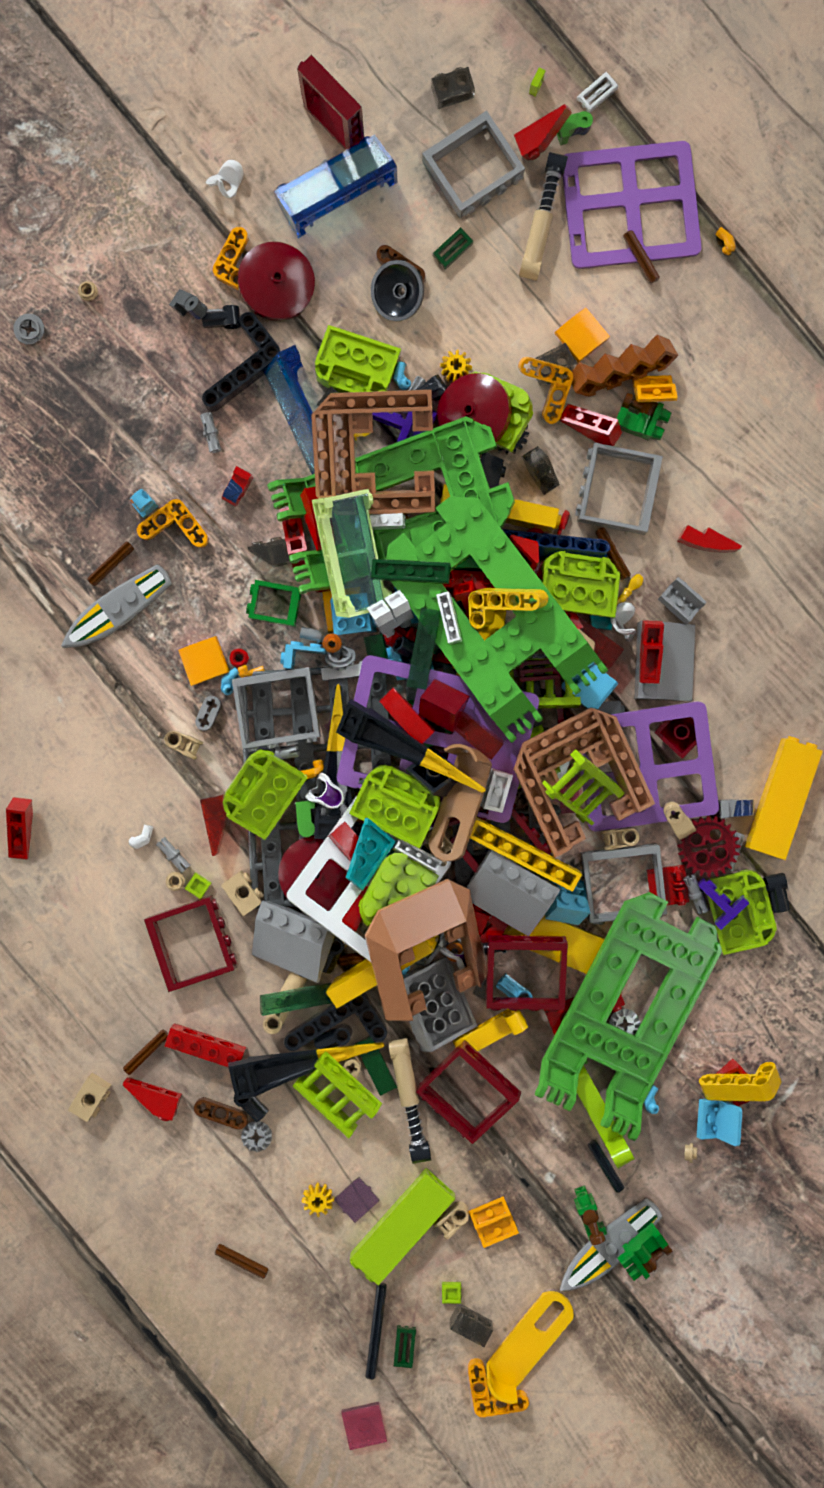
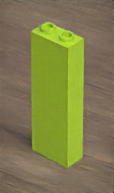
(401, 1226)

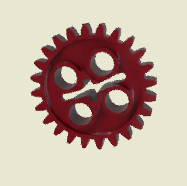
(713, 863)

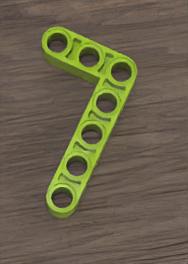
(595, 1107)

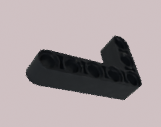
(245, 367)
(336, 1017)

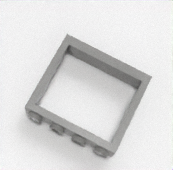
(456, 139)
(654, 460)
(267, 678)
(654, 849)

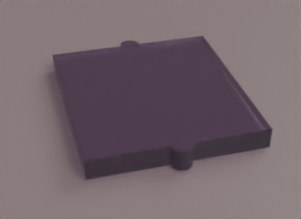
(356, 1199)

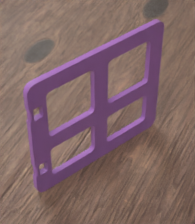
(631, 199)
(702, 765)

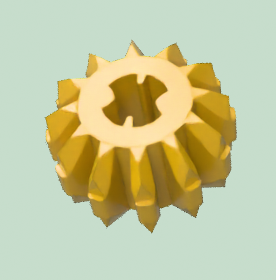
(448, 365)
(324, 1195)

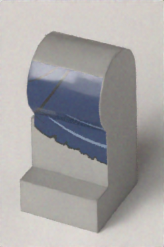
(735, 808)

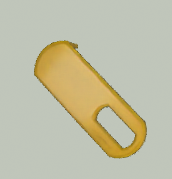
(525, 1347)

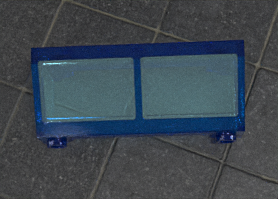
(336, 183)
(283, 379)

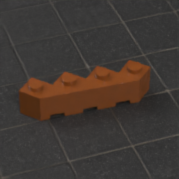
(632, 364)

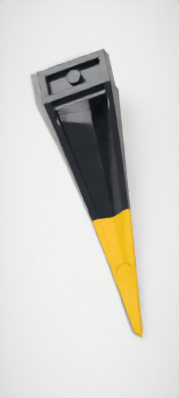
(374, 731)
(325, 817)
(266, 1072)

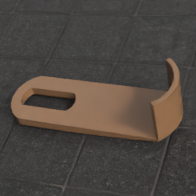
(461, 802)

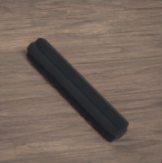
(606, 1166)

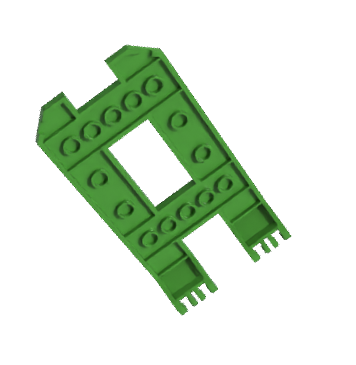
(449, 447)
(487, 663)
(636, 1056)

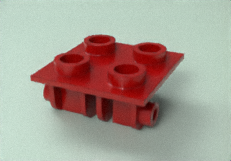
(674, 885)

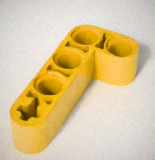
(508, 602)
(494, 1029)
(742, 1087)

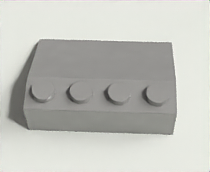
(676, 667)
(511, 892)
(291, 940)
(447, 1009)

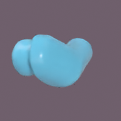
(399, 377)
(226, 681)
(650, 1103)

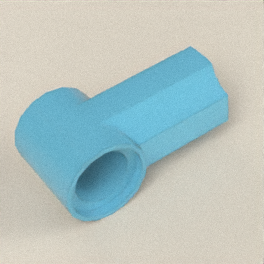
(511, 987)

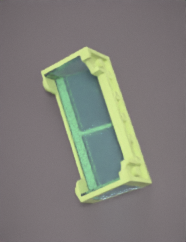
(348, 551)

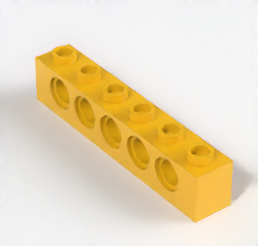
(525, 854)

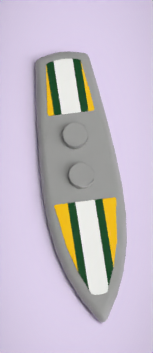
(117, 607)
(597, 1260)

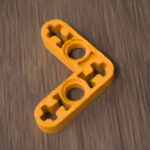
(229, 264)
(556, 384)
(171, 518)
(486, 1398)

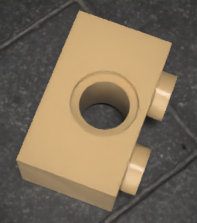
(232, 888)
(92, 1086)

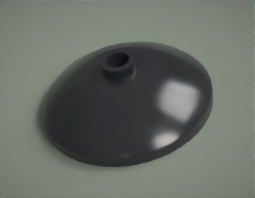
(387, 289)

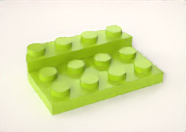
(354, 362)
(520, 415)
(582, 583)
(262, 792)
(396, 804)
(394, 881)
(755, 923)

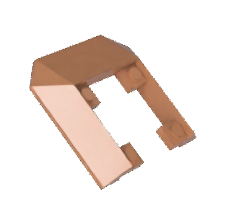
(334, 447)
(603, 742)
(413, 920)

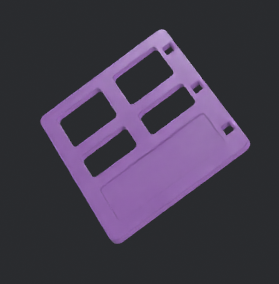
(503, 760)

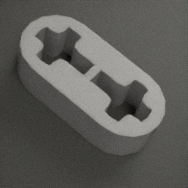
(204, 711)

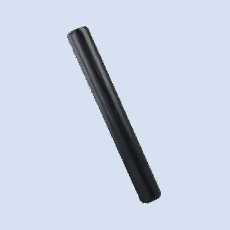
(376, 1331)

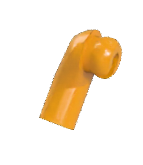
(728, 241)
(244, 672)
(313, 772)

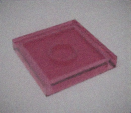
(364, 1425)

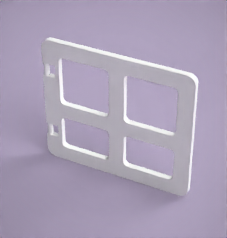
(333, 919)

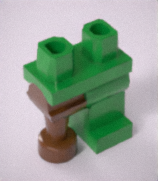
(644, 423)
(588, 1211)
(644, 1252)

